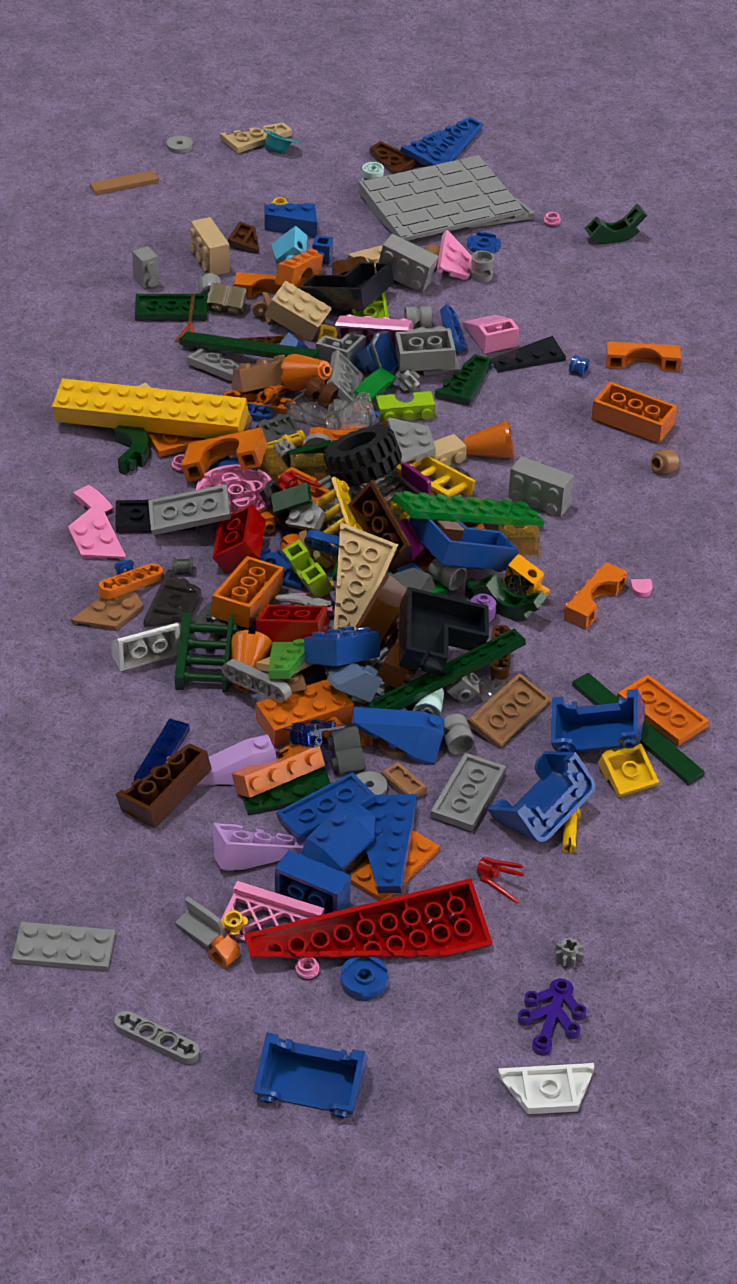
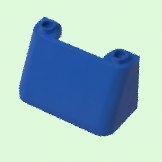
(597, 725)
(552, 800)
(310, 1075)

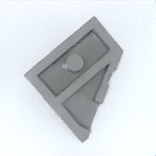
(306, 517)

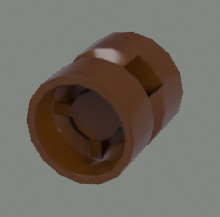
(319, 392)

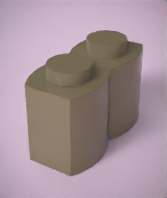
(227, 298)

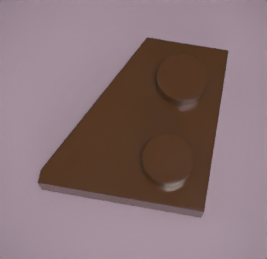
(244, 238)

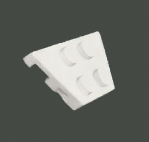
(548, 1087)

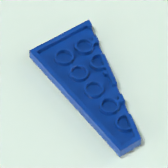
(443, 145)
(392, 840)

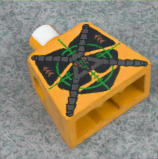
(524, 577)

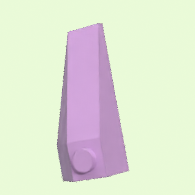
(241, 755)

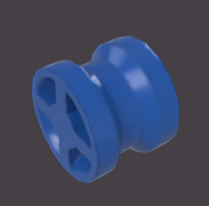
(579, 365)

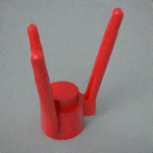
(290, 479)
(490, 868)

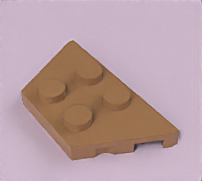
(110, 612)

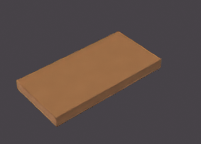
(508, 711)

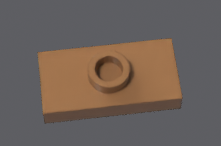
(403, 780)

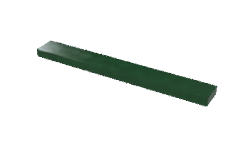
(243, 346)
(451, 672)
(650, 739)

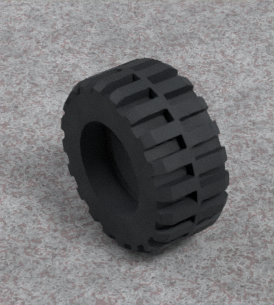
(363, 455)

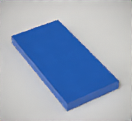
(309, 812)

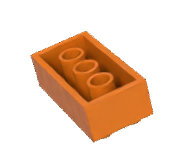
(634, 412)
(247, 591)
(316, 702)

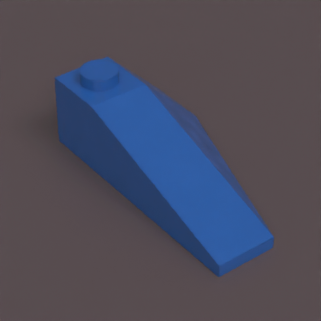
(410, 731)

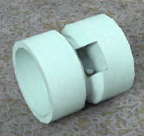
(372, 170)
(431, 703)

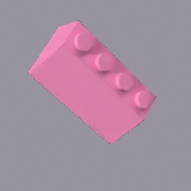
(370, 326)

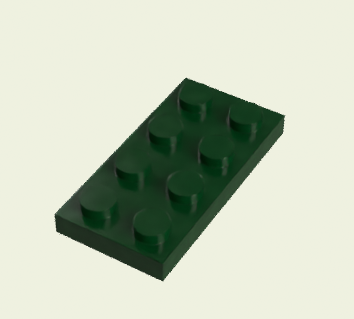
(170, 307)

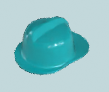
(277, 143)

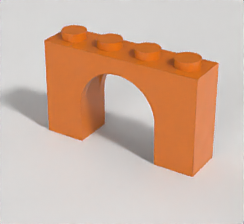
(247, 445)

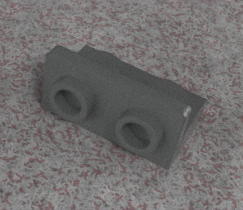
(277, 427)

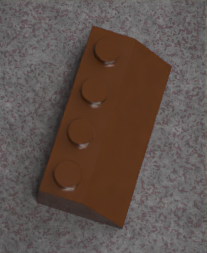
(377, 519)

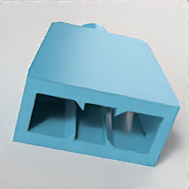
(290, 244)

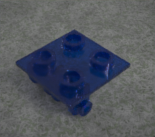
(310, 733)

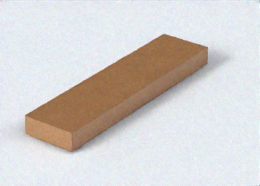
(124, 182)

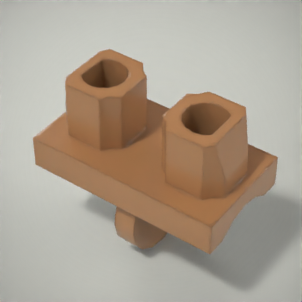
(260, 307)

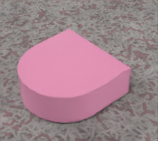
(641, 587)

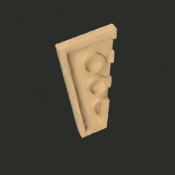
(254, 137)

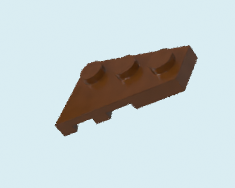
(392, 158)

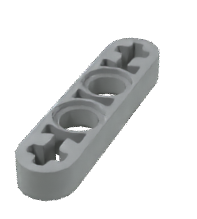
(274, 689)
(159, 1035)

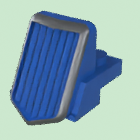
(378, 354)

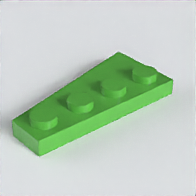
(286, 659)

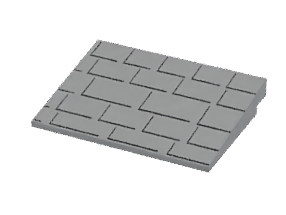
(439, 198)

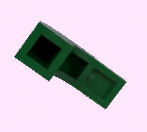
(617, 231)
(138, 444)
(508, 603)

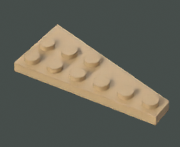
(360, 570)

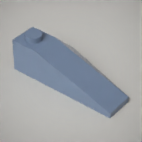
(354, 680)

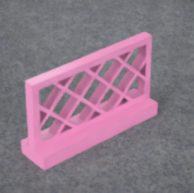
(271, 902)

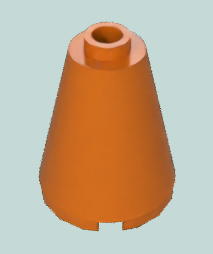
(300, 369)
(491, 442)
(250, 649)

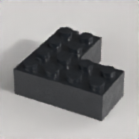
(354, 289)
(433, 623)

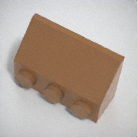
(258, 375)

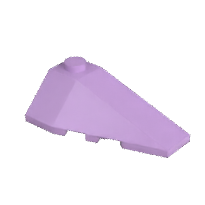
(245, 849)

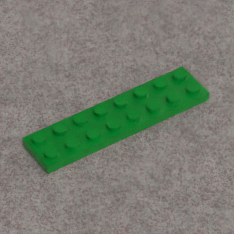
(467, 509)

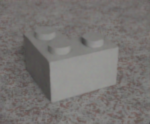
(349, 346)

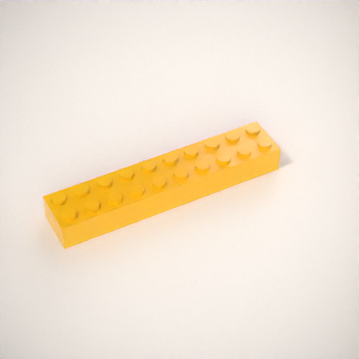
(149, 408)

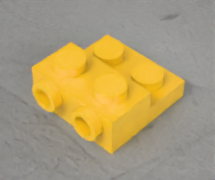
(628, 770)

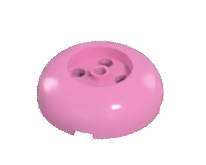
(242, 485)

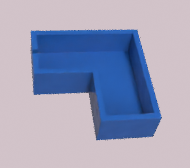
(476, 549)

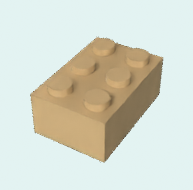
(209, 246)
(297, 311)

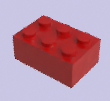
(239, 538)
(292, 622)

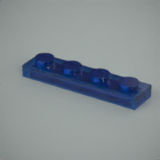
(165, 745)

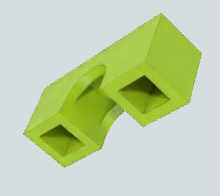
(420, 407)
(307, 570)

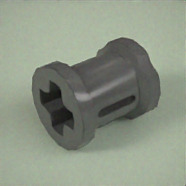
(182, 565)

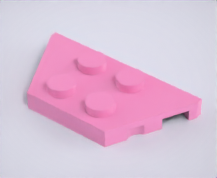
(453, 257)
(95, 535)

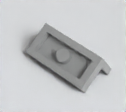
(200, 923)

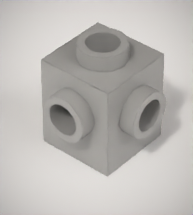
(464, 688)

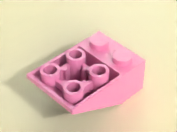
(493, 332)

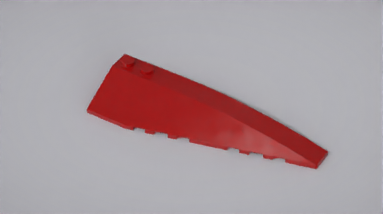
(415, 924)

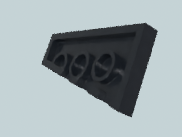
(533, 354)

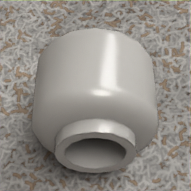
(205, 282)

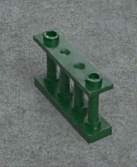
(187, 643)

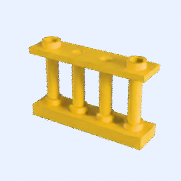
(444, 475)
(341, 492)

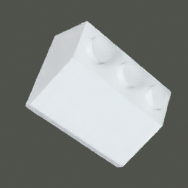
(146, 647)

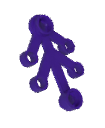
(552, 1012)

